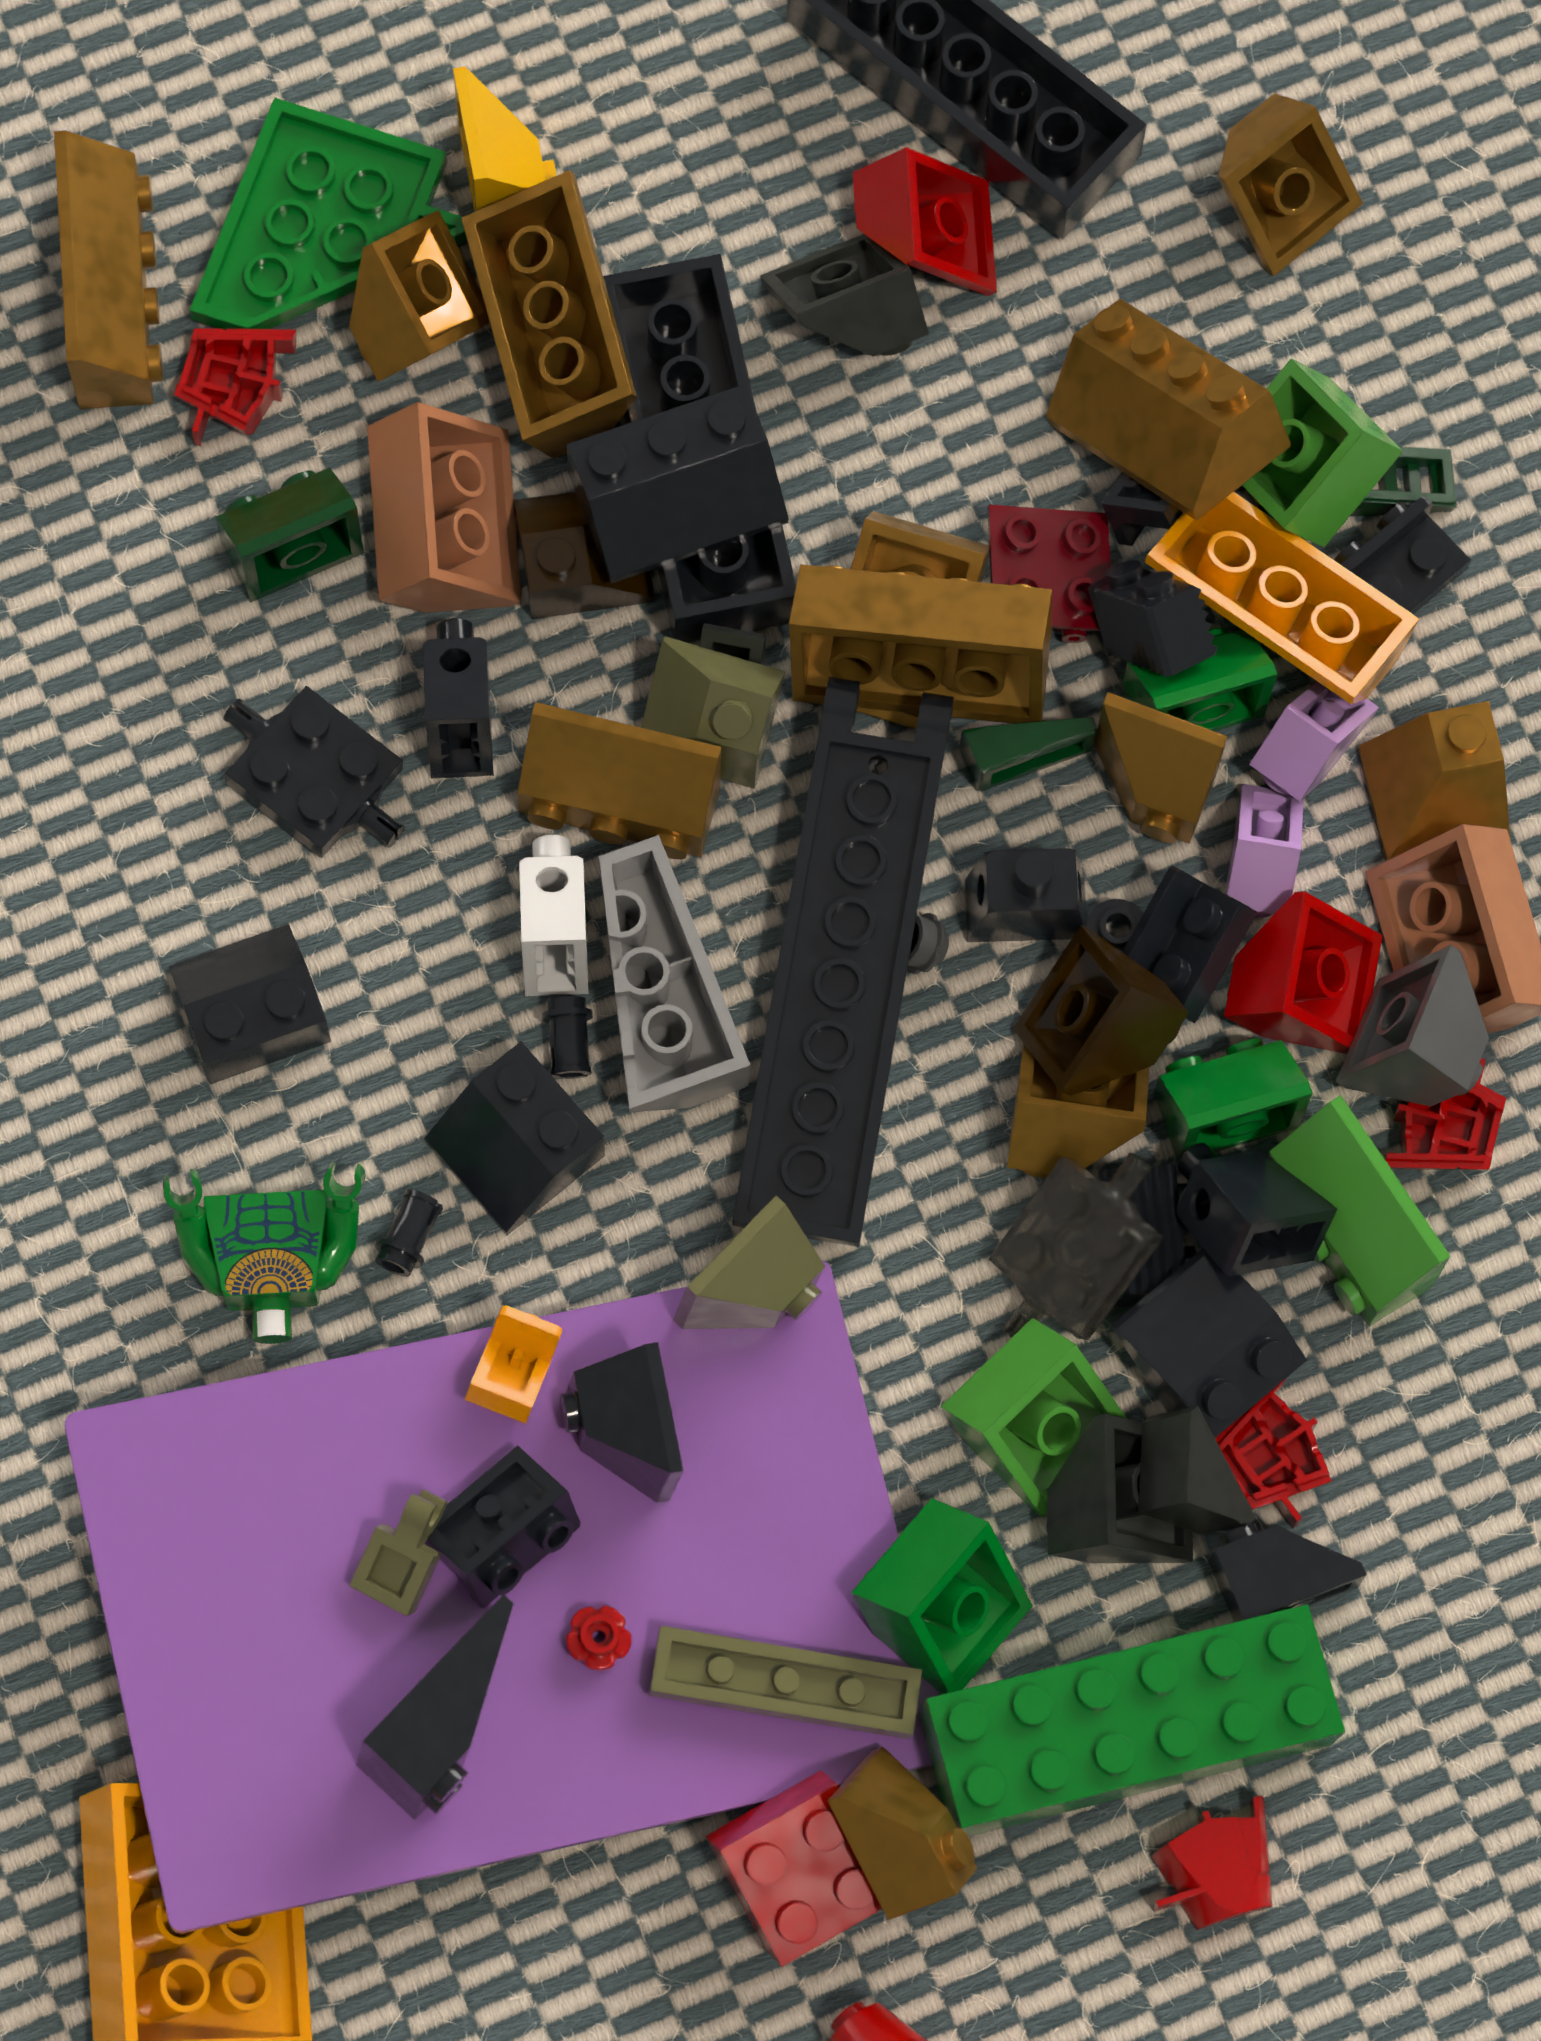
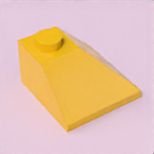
(497, 147)

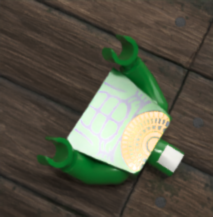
(268, 1247)

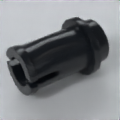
(568, 1036)
(408, 1233)

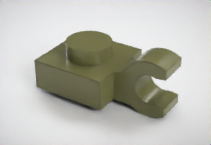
(397, 1560)

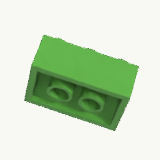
(1378, 1236)

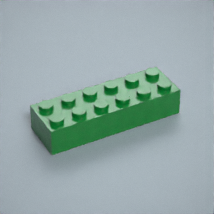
(1131, 1721)

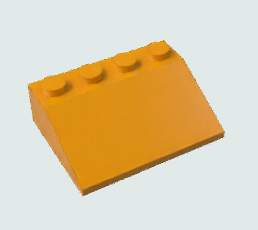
(172, 1986)

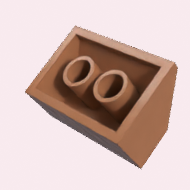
(443, 511)
(1469, 896)

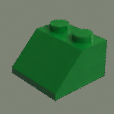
(1214, 693)
(1232, 1097)
(943, 1595)

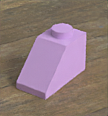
(1310, 740)
(1265, 849)

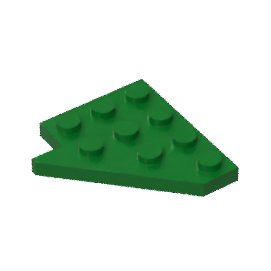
(307, 211)

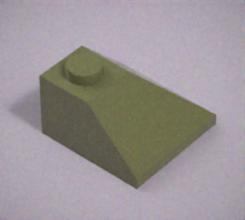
(715, 702)
(755, 1277)

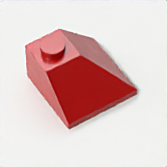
(929, 217)
(1305, 976)

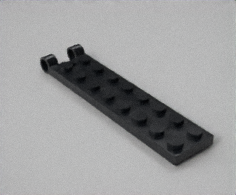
(842, 969)

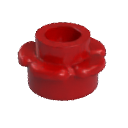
(593, 1654)

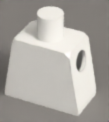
(553, 919)

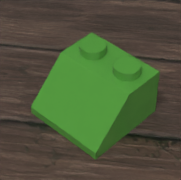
(1030, 1409)

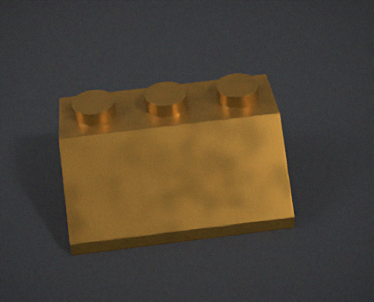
(618, 781)

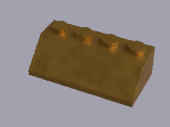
(106, 273)
(550, 314)
(1164, 410)
(922, 636)

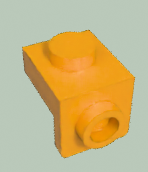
(514, 1363)

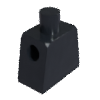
(457, 702)
(1025, 896)
(1250, 1211)

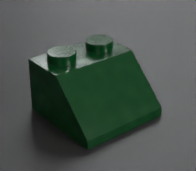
(290, 532)

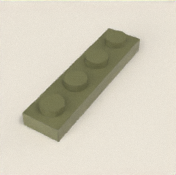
(785, 1682)

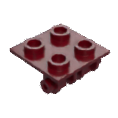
(1052, 552)

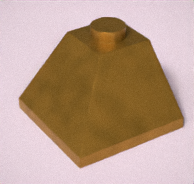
(1285, 179)
(413, 297)
(1158, 766)
(1435, 777)
(1075, 1126)
(901, 1836)

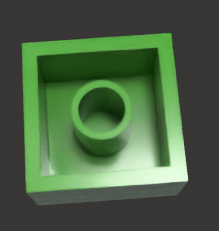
(1331, 459)

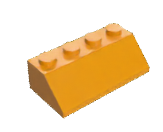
(1287, 595)

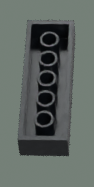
(986, 96)
(680, 349)

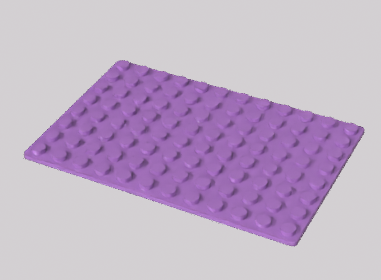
(257, 1671)

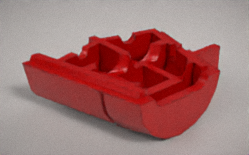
(233, 376)
(1451, 1133)
(1274, 1455)
(1218, 1868)

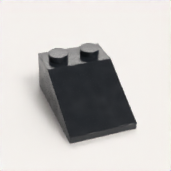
(426, 1738)

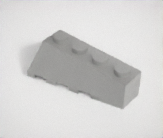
(669, 1005)

